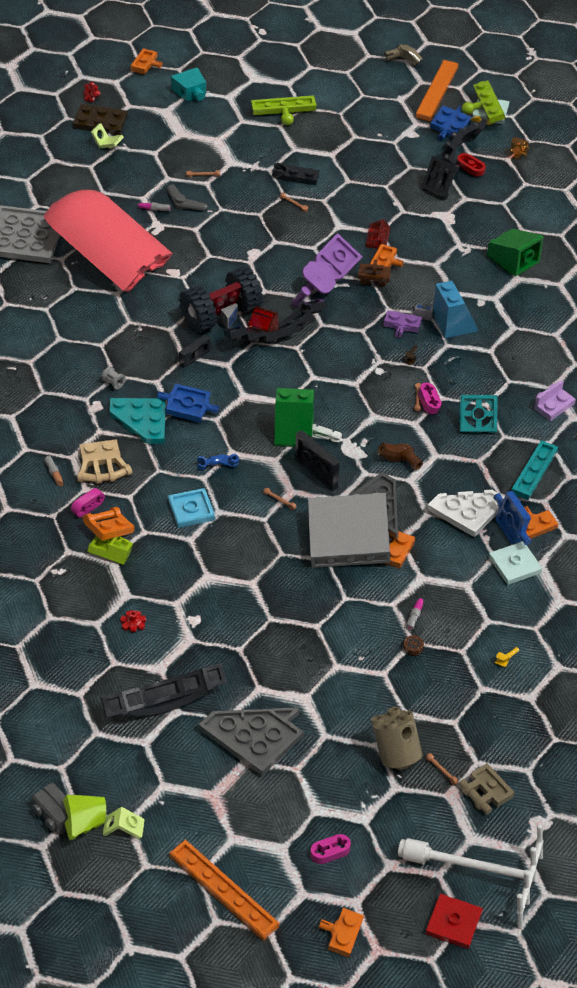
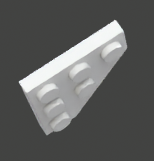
(466, 509)

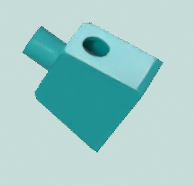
(189, 84)

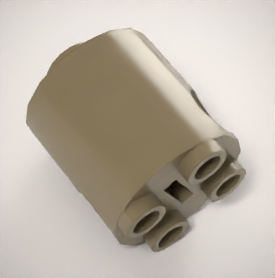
(397, 738)

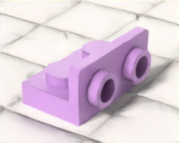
(553, 401)

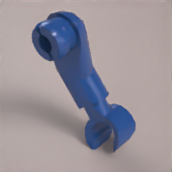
(226, 460)

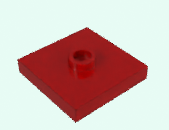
(454, 921)

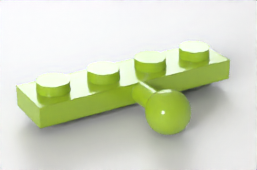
(487, 100)
(285, 106)

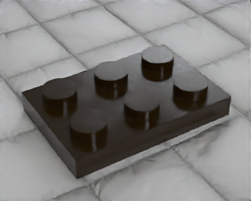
(90, 116)

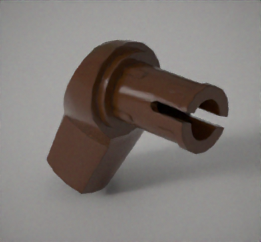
(399, 453)

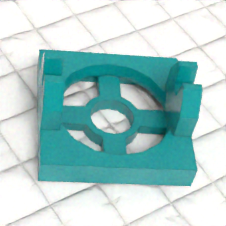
(465, 426)

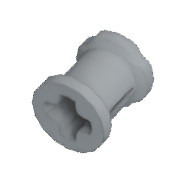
(113, 377)

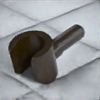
(411, 357)

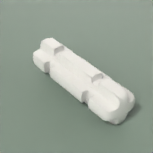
(327, 433)

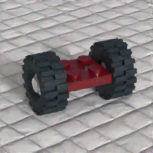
(203, 308)

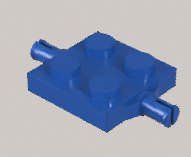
(449, 120)
(188, 402)
(512, 518)

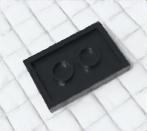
(317, 460)

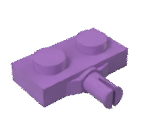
(402, 322)

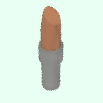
(54, 471)

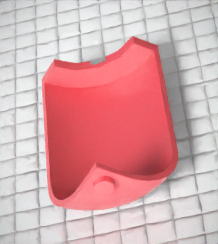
(107, 236)

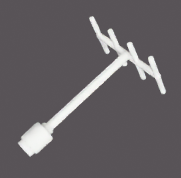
(419, 852)

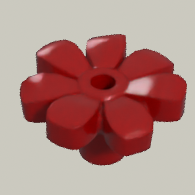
(91, 91)
(133, 621)

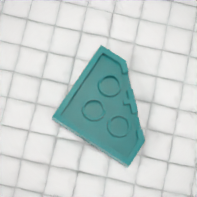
(141, 417)

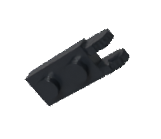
(295, 174)

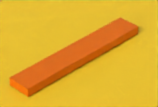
(437, 90)
(224, 890)

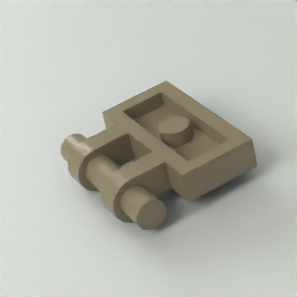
(490, 784)

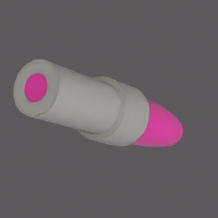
(155, 206)
(414, 614)

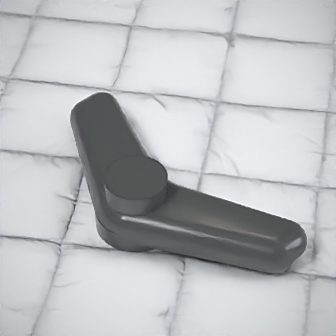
(181, 202)

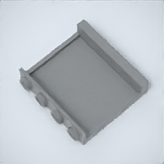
(348, 530)

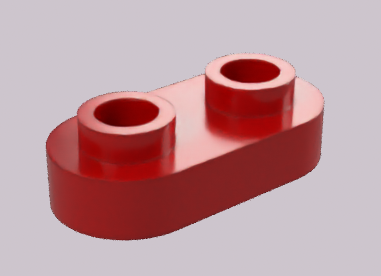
(471, 164)

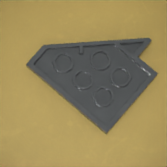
(384, 484)
(254, 735)

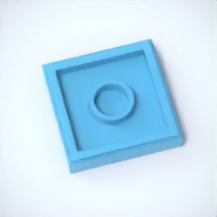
(191, 507)

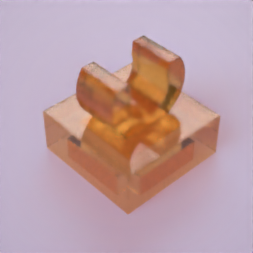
(519, 147)

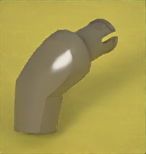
(404, 52)

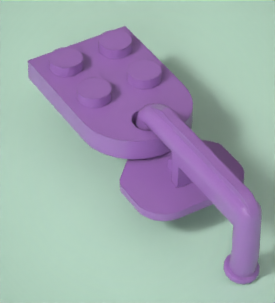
(328, 268)

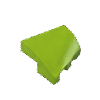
(114, 549)
(83, 814)

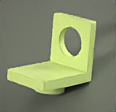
(105, 141)
(125, 821)

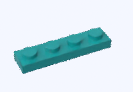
(534, 470)

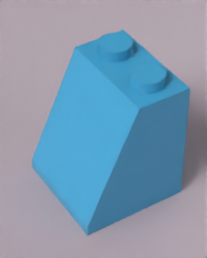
(451, 311)

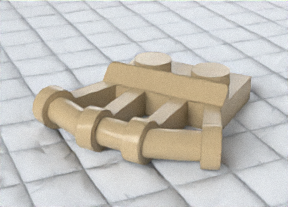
(98, 454)

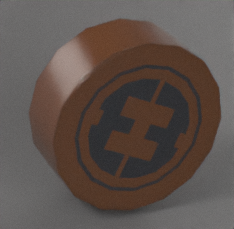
(413, 645)

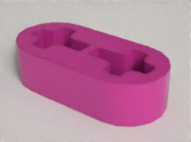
(430, 402)
(87, 502)
(330, 849)

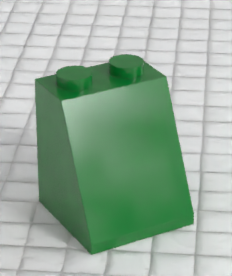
(516, 250)
(292, 414)

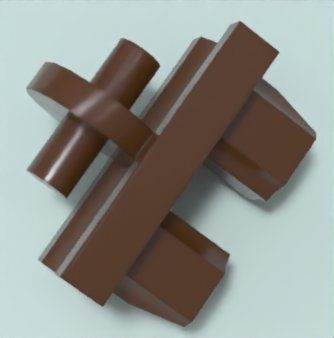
(375, 273)

